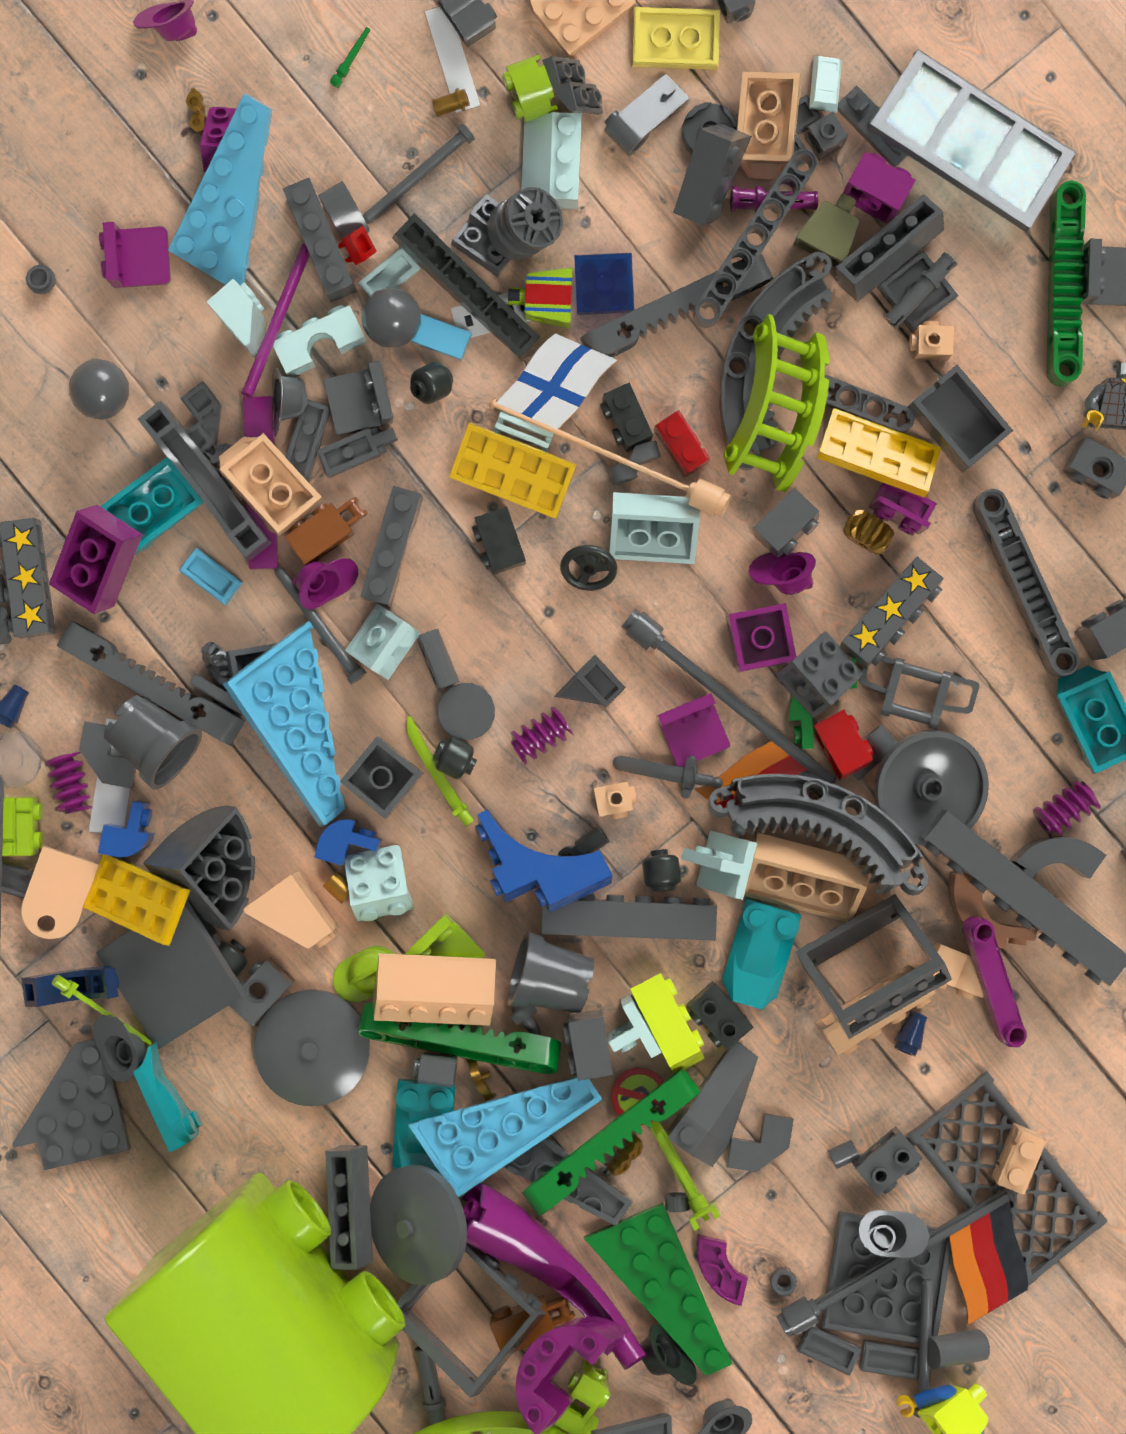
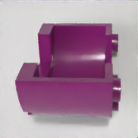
(537, 1395)

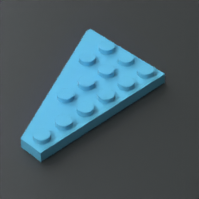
(286, 710)

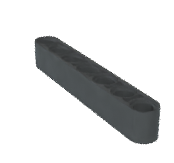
(764, 228)

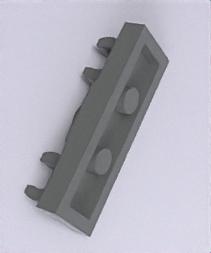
(859, 112)

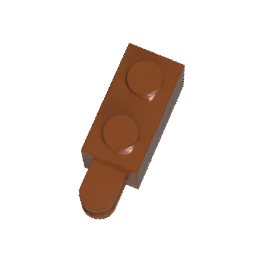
(324, 530)
(508, 1320)

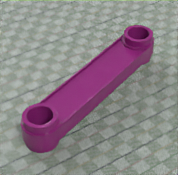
(994, 981)

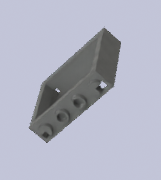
(890, 997)
(443, 1355)

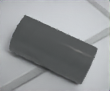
(437, 659)
(958, 1349)

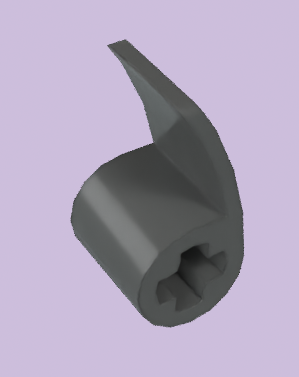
(342, 209)
(881, 743)

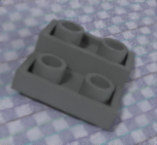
(568, 82)
(474, 238)

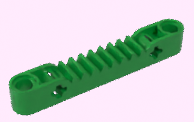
(1064, 283)
(536, 1052)
(548, 1191)

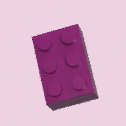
(95, 559)

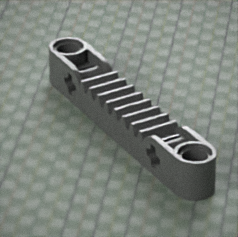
(607, 339)
(1026, 583)
(84, 645)

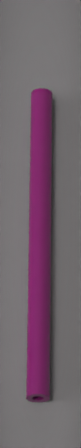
(276, 322)

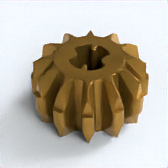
(868, 532)

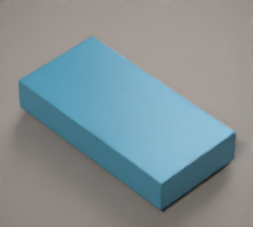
(442, 337)
(210, 576)

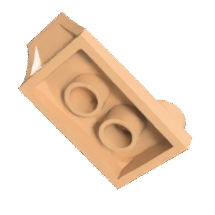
(770, 116)
(268, 482)

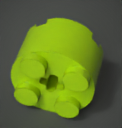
(530, 89)

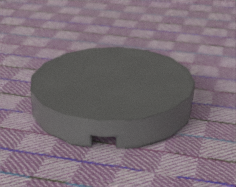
(702, 117)
(466, 711)

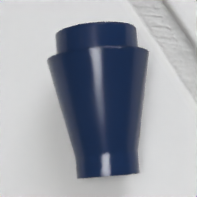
(12, 705)
(911, 1034)

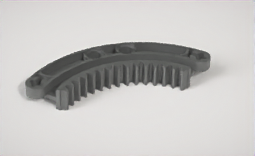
(790, 303)
(868, 836)

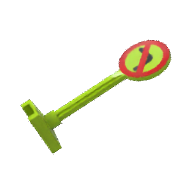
(628, 1090)

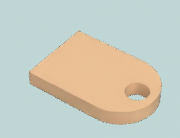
(57, 890)

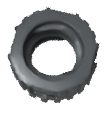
(676, 1202)
(783, 1290)

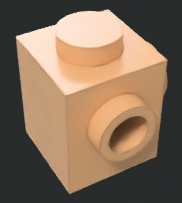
(932, 341)
(615, 799)

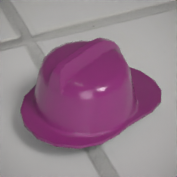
(171, 20)
(787, 573)
(324, 582)

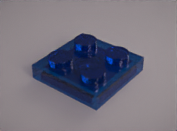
(604, 283)

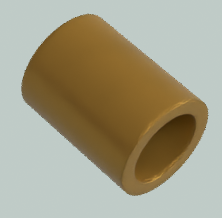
(337, 887)

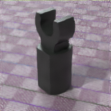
(588, 843)

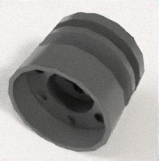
(525, 223)

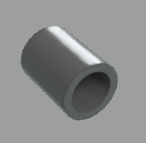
(844, 1154)

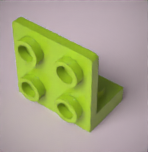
(446, 940)

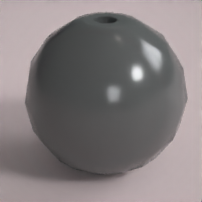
(391, 317)
(99, 389)

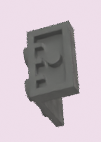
(1103, 274)
(359, 400)
(819, 674)

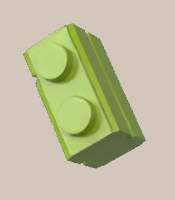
(21, 826)

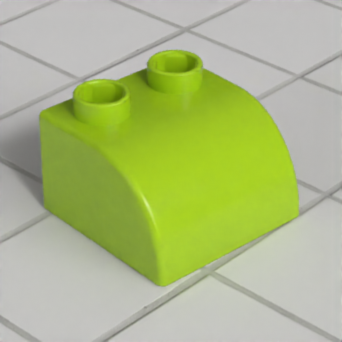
(254, 1323)

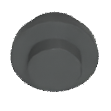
(40, 279)

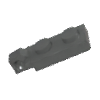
(355, 450)

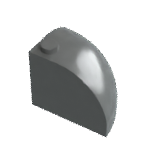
(212, 861)

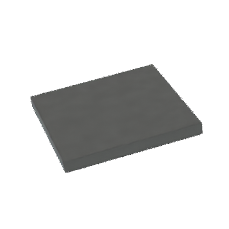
(172, 984)
(890, 1303)

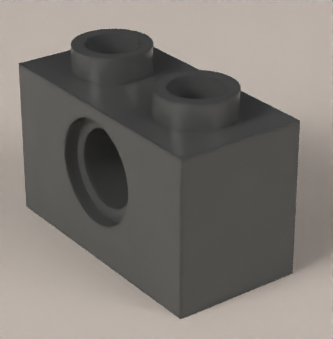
(1081, 468)
(276, 982)

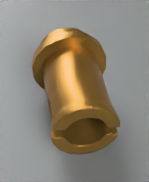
(451, 102)

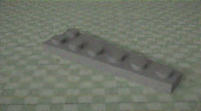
(592, 1192)

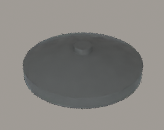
(930, 775)
(311, 1048)
(418, 1224)

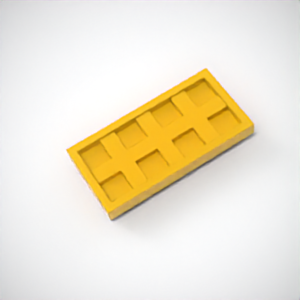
(879, 452)
(512, 470)
(136, 899)

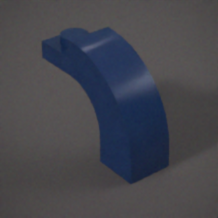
(93, 983)

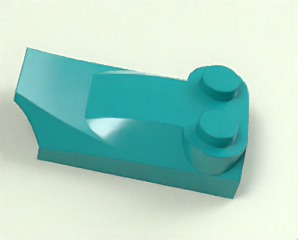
(154, 502)
(1095, 716)
(759, 953)
(413, 1104)
(171, 1116)

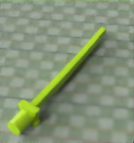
(454, 801)
(69, 988)

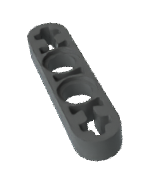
(862, 398)

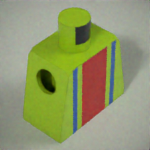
(546, 297)

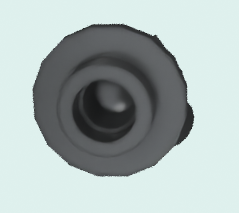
(525, 1015)

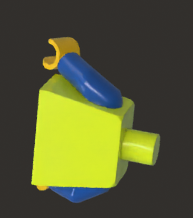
(948, 1409)

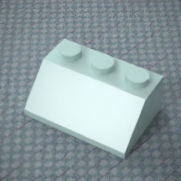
(553, 156)
(241, 314)
(653, 528)

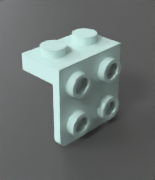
(377, 883)

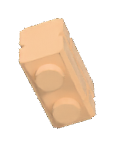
(1019, 1158)

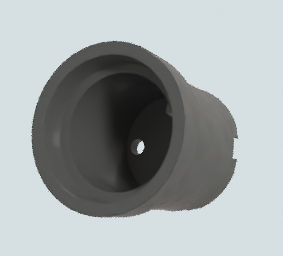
(152, 740)
(549, 976)

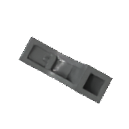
(1071, 852)

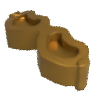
(195, 103)
(479, 1079)
(630, 1153)

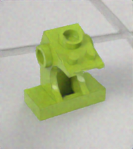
(592, 1389)

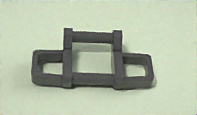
(943, 679)

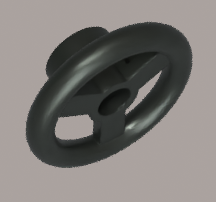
(590, 563)

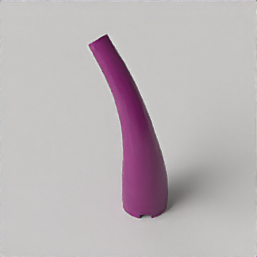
(517, 1238)

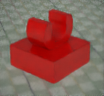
(358, 246)

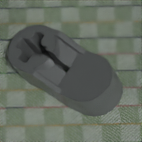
(641, 454)

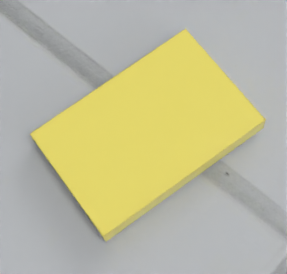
(676, 38)

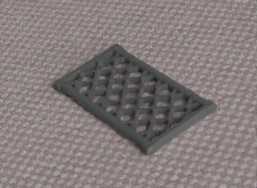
(986, 1081)

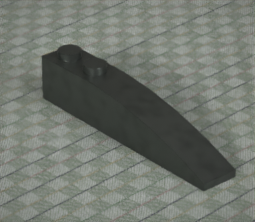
(464, 285)

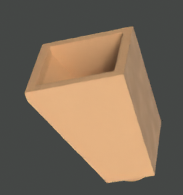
(294, 912)

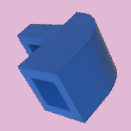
(338, 837)
(128, 840)

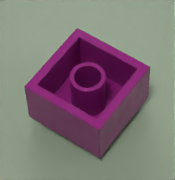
(879, 187)
(761, 637)

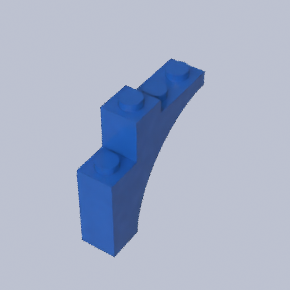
(521, 869)

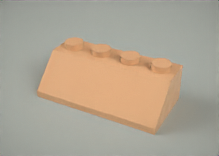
(805, 878)
(434, 989)
(836, 1036)

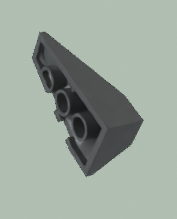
(710, 1118)

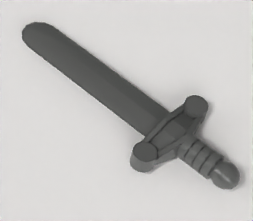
(686, 776)

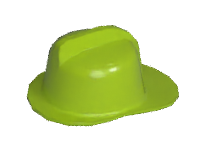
(357, 974)

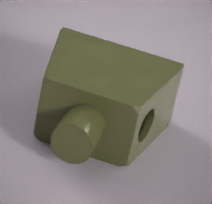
(830, 230)

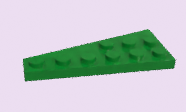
(656, 1270)

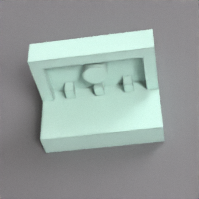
(382, 641)
(723, 863)
(625, 1035)

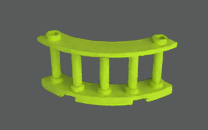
(809, 410)

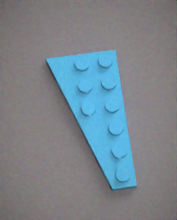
(225, 206)
(487, 1136)

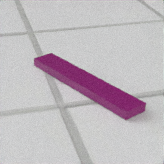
(260, 420)

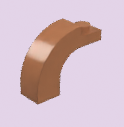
(968, 902)

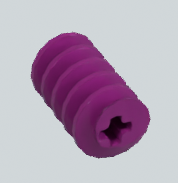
(540, 735)
(68, 783)
(1066, 808)

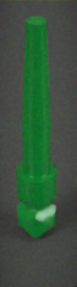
(343, 68)

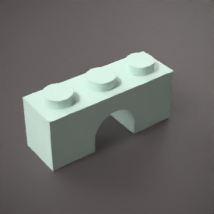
(296, 346)

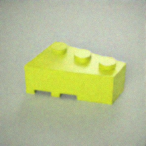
(668, 1022)

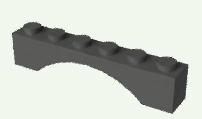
(205, 480)

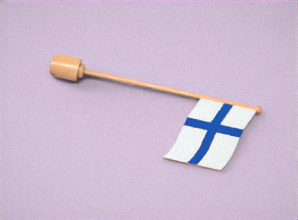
(557, 386)

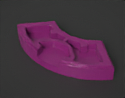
(718, 1271)

